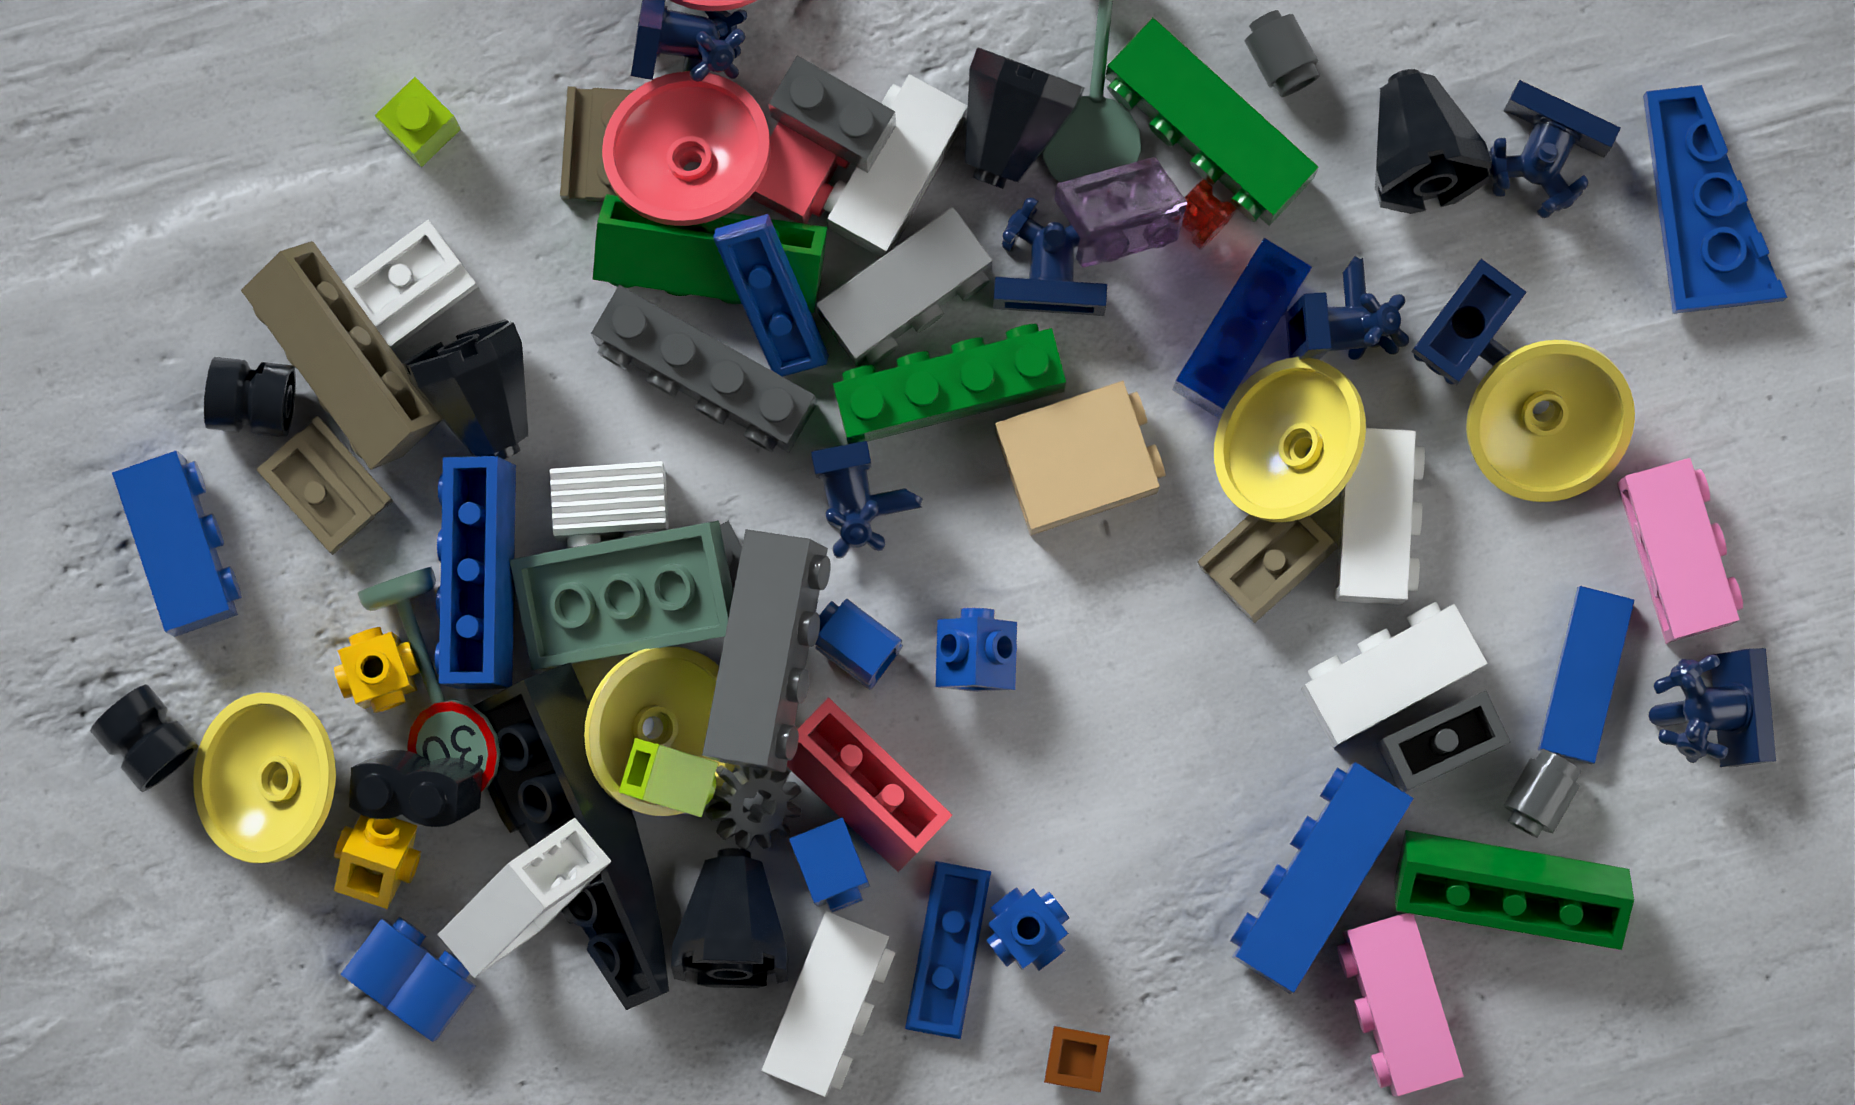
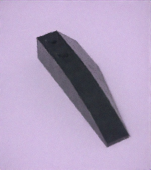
(547, 783)

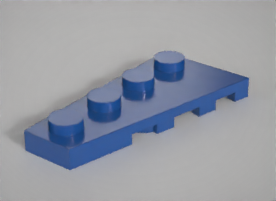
(1705, 222)

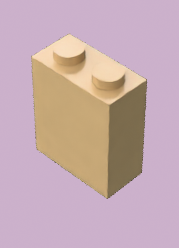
(1079, 457)

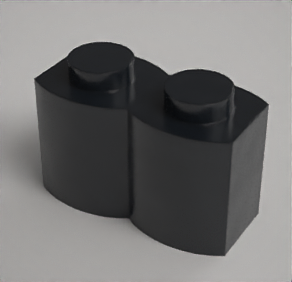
(413, 787)

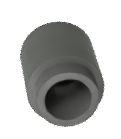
(1282, 52)
(1542, 793)

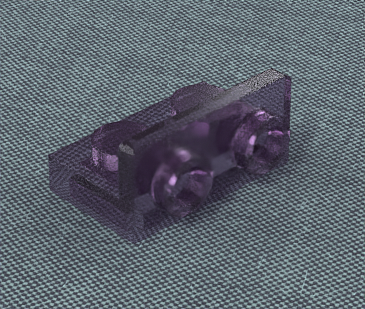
(1122, 211)

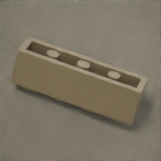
(340, 354)

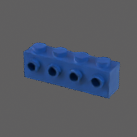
(476, 573)
(1321, 877)

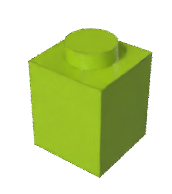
(418, 122)
(669, 777)

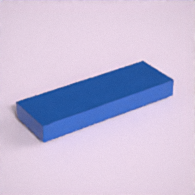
(771, 295)
(1586, 674)
(948, 950)

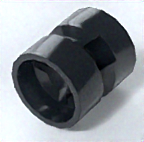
(249, 397)
(144, 737)

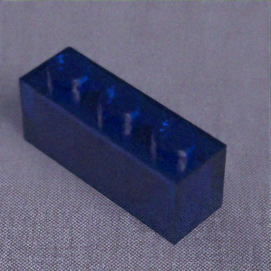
(1242, 328)

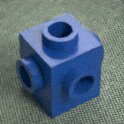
(976, 652)
(1010, 945)

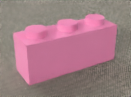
(1680, 550)
(1399, 1005)

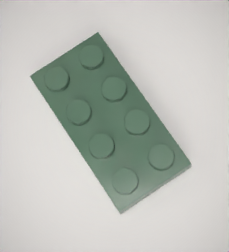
(624, 595)

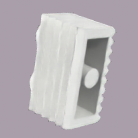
(608, 501)

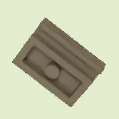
(585, 126)
(324, 485)
(1265, 561)

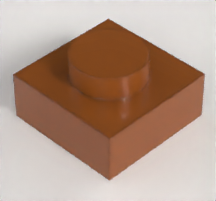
(1077, 1059)

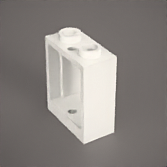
(524, 897)

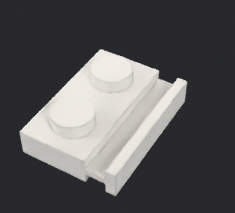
(410, 284)

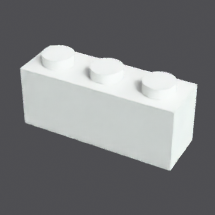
(880, 203)
(1379, 520)
(1392, 672)
(829, 1005)

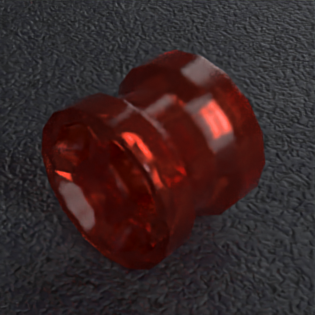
(1205, 214)

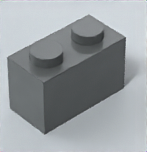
(832, 114)
(1443, 742)

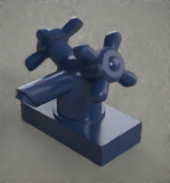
(703, 41)
(1554, 133)
(1051, 270)
(1359, 324)
(1469, 324)
(850, 498)
(1734, 707)

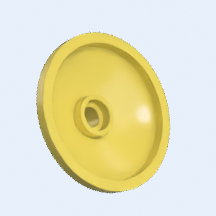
(1271, 427)
(1569, 443)
(659, 683)
(244, 778)

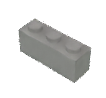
(906, 289)

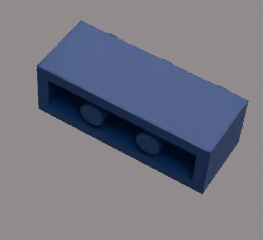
(177, 543)

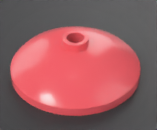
(680, 123)

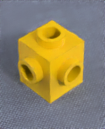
(391, 685)
(376, 859)

